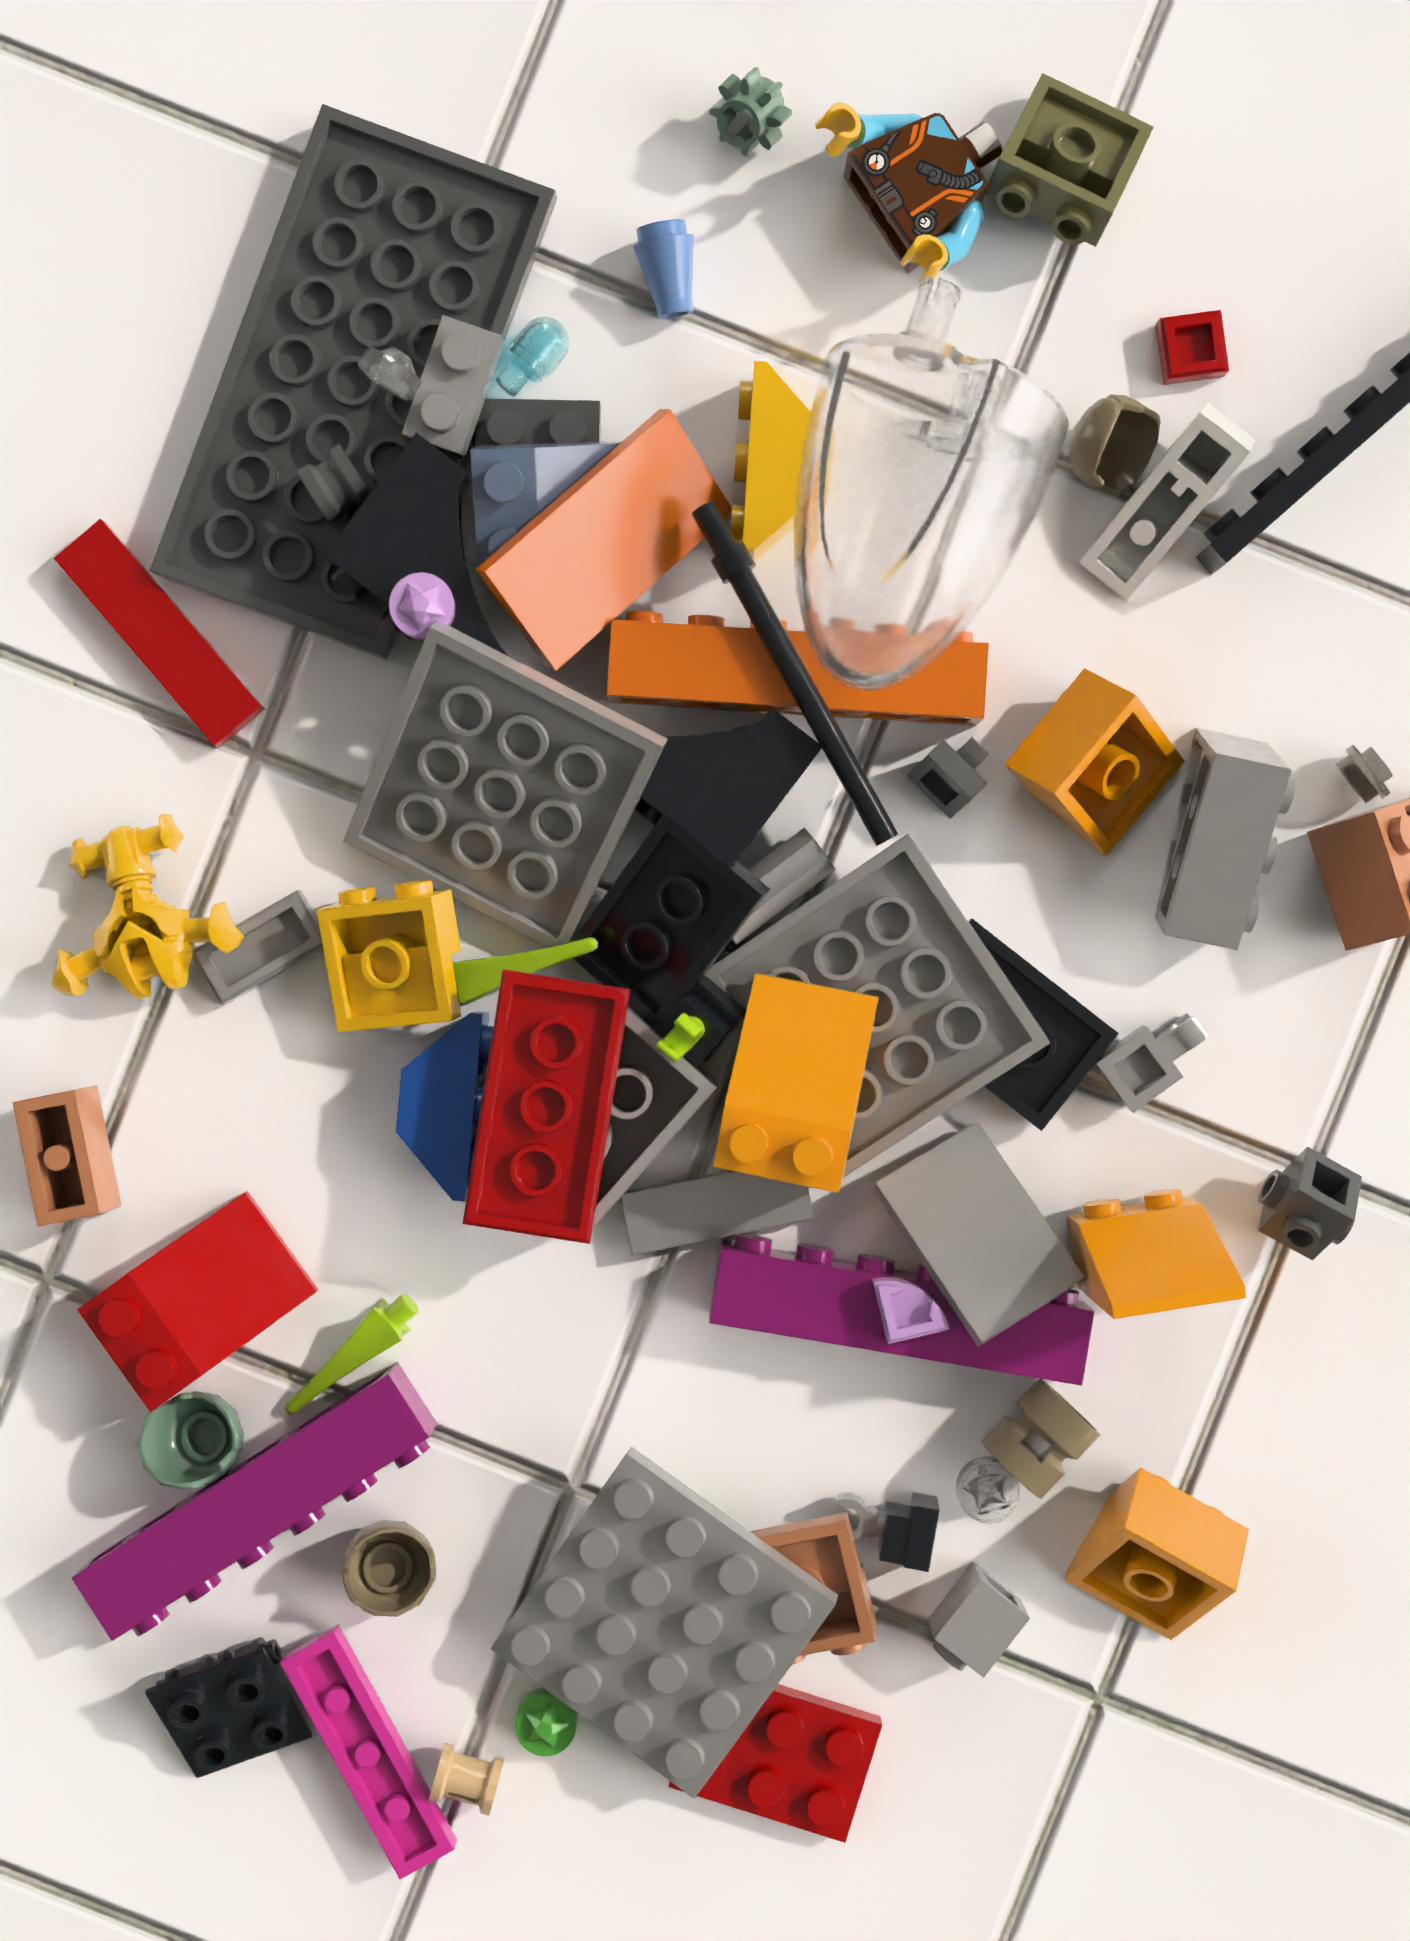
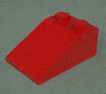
(197, 1300)

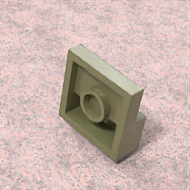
(1067, 161)

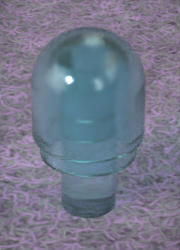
(534, 354)

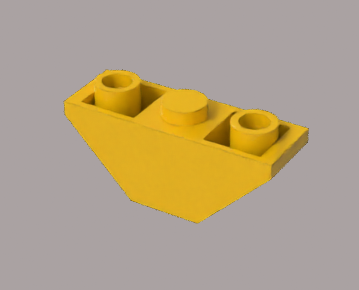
(769, 461)

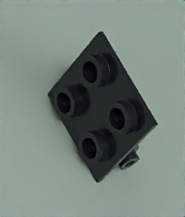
(229, 1708)

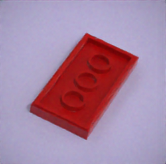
(546, 1106)

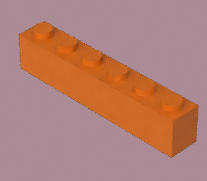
(732, 670)

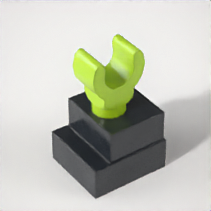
(699, 1023)

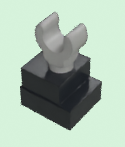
(904, 1530)

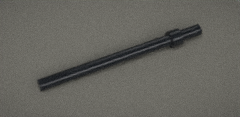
(735, 567)

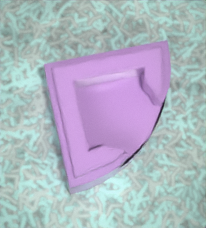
(907, 1310)

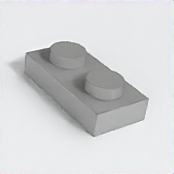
(454, 386)

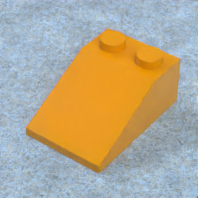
(796, 1082)
(1151, 1255)

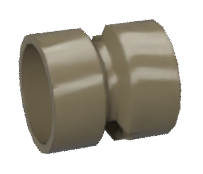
(1056, 1423)

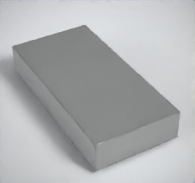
(272, 944)

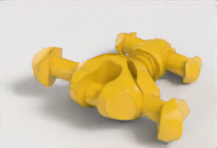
(140, 933)

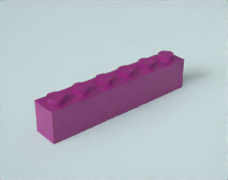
(836, 1304)
(256, 1502)

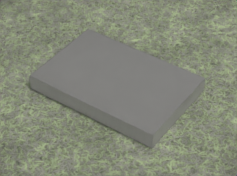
(978, 1233)

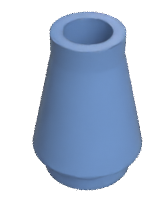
(667, 265)

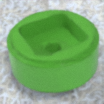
(545, 1723)

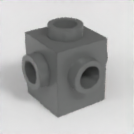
(1309, 1203)

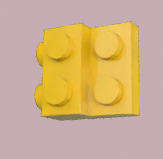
(391, 956)

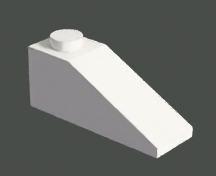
(1168, 500)

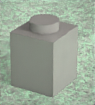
(976, 1621)

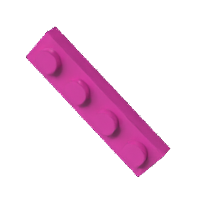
(368, 1751)

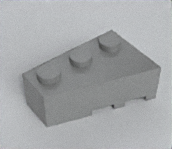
(1224, 840)

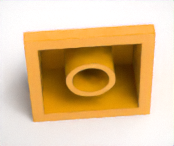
(1096, 760)
(1159, 1555)

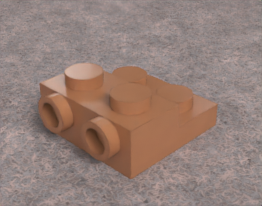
(829, 1554)

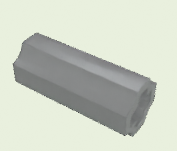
(789, 874)

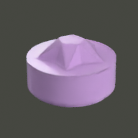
(419, 602)

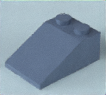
(521, 481)

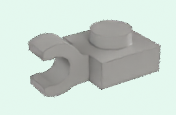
(1144, 1066)

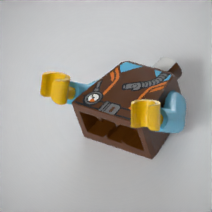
(915, 180)

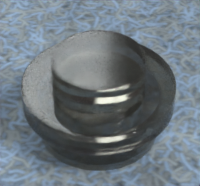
(1365, 773)

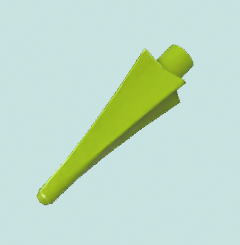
(483, 976)
(375, 1334)

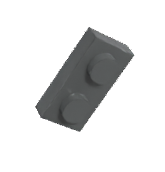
(538, 422)

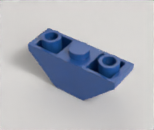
(443, 1102)

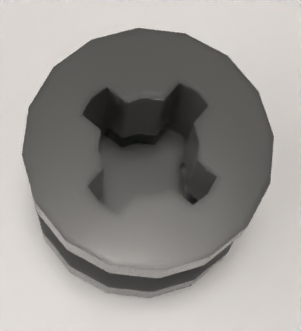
(334, 484)

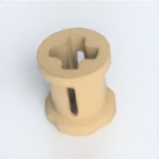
(466, 1779)

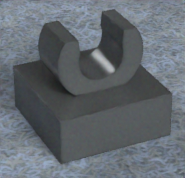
(950, 776)

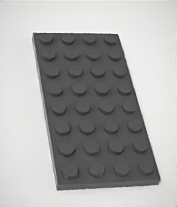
(363, 255)

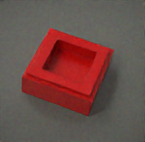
(1192, 347)

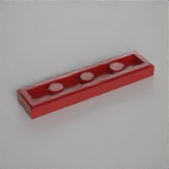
(159, 633)

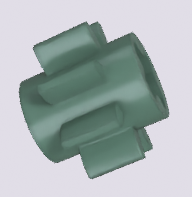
(750, 111)

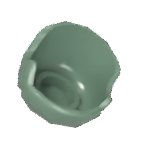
(190, 1440)

